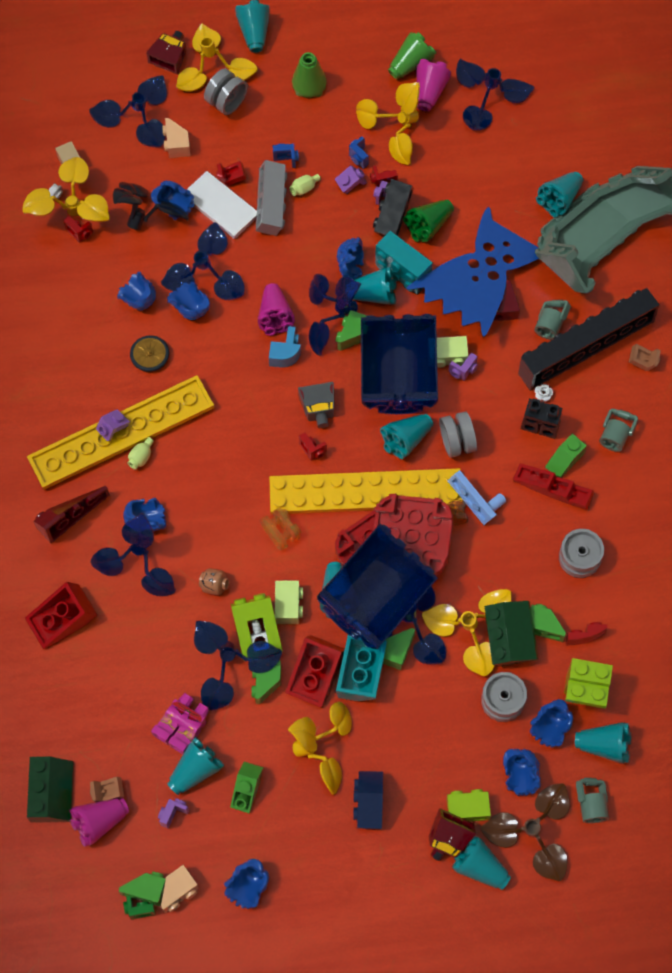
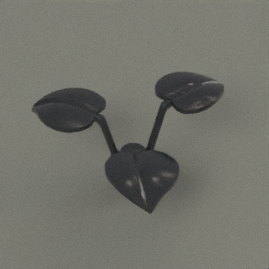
(131, 193)

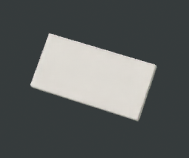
(222, 205)

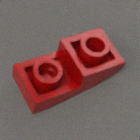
(593, 631)

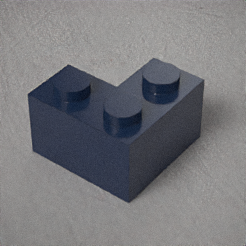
(369, 795)

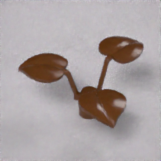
(502, 831)

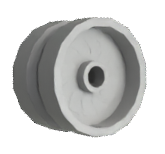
(225, 91)
(458, 434)
(581, 553)
(514, 695)

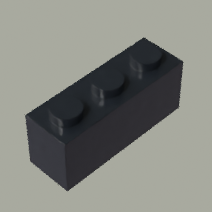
(393, 207)

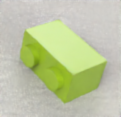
(469, 806)

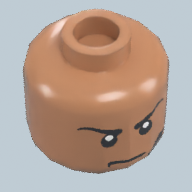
(213, 581)

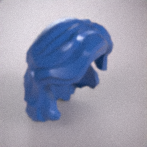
(173, 193)
(349, 257)
(139, 293)
(189, 301)
(152, 511)
(552, 723)
(522, 771)
(247, 884)

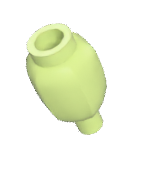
(304, 184)
(140, 454)

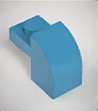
(285, 353)

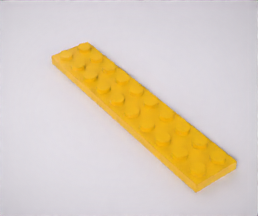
(146, 420)
(356, 490)

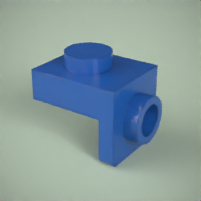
(285, 152)
(356, 153)

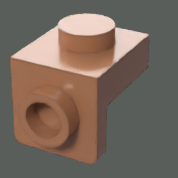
(644, 358)
(106, 789)

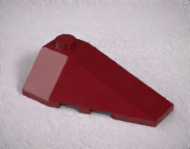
(63, 516)

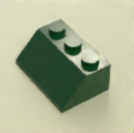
(511, 633)
(50, 789)

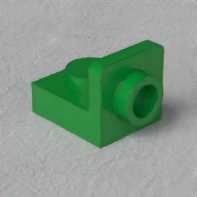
(142, 909)

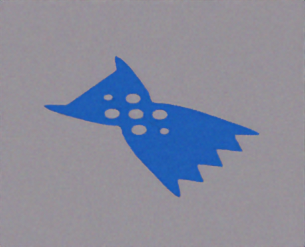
(479, 298)

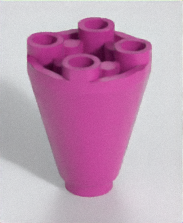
(432, 82)
(274, 311)
(97, 818)

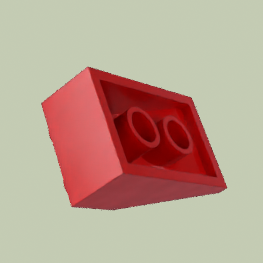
(60, 614)
(315, 670)

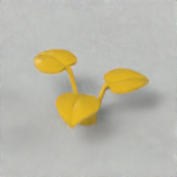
(206, 41)
(406, 97)
(74, 171)
(442, 621)
(304, 732)

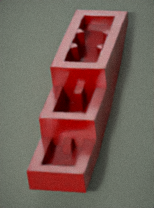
(552, 486)

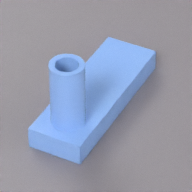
(483, 510)

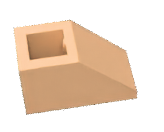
(177, 139)
(177, 888)

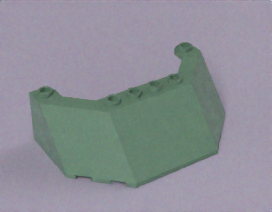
(602, 221)

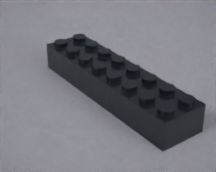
(588, 338)

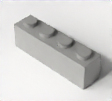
(271, 198)

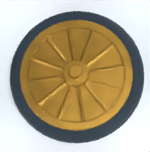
(149, 353)

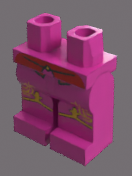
(181, 723)

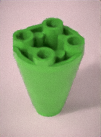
(410, 54)
(309, 77)

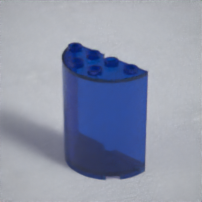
(399, 363)
(376, 588)

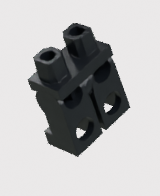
(542, 413)

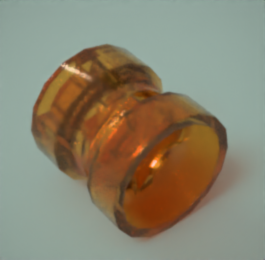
(458, 509)

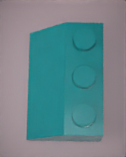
(360, 671)

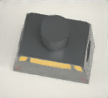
(318, 402)

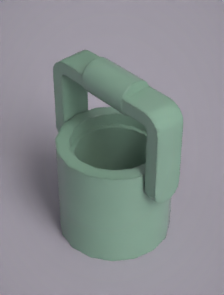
(550, 319)
(616, 431)
(593, 805)

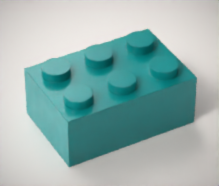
(403, 259)

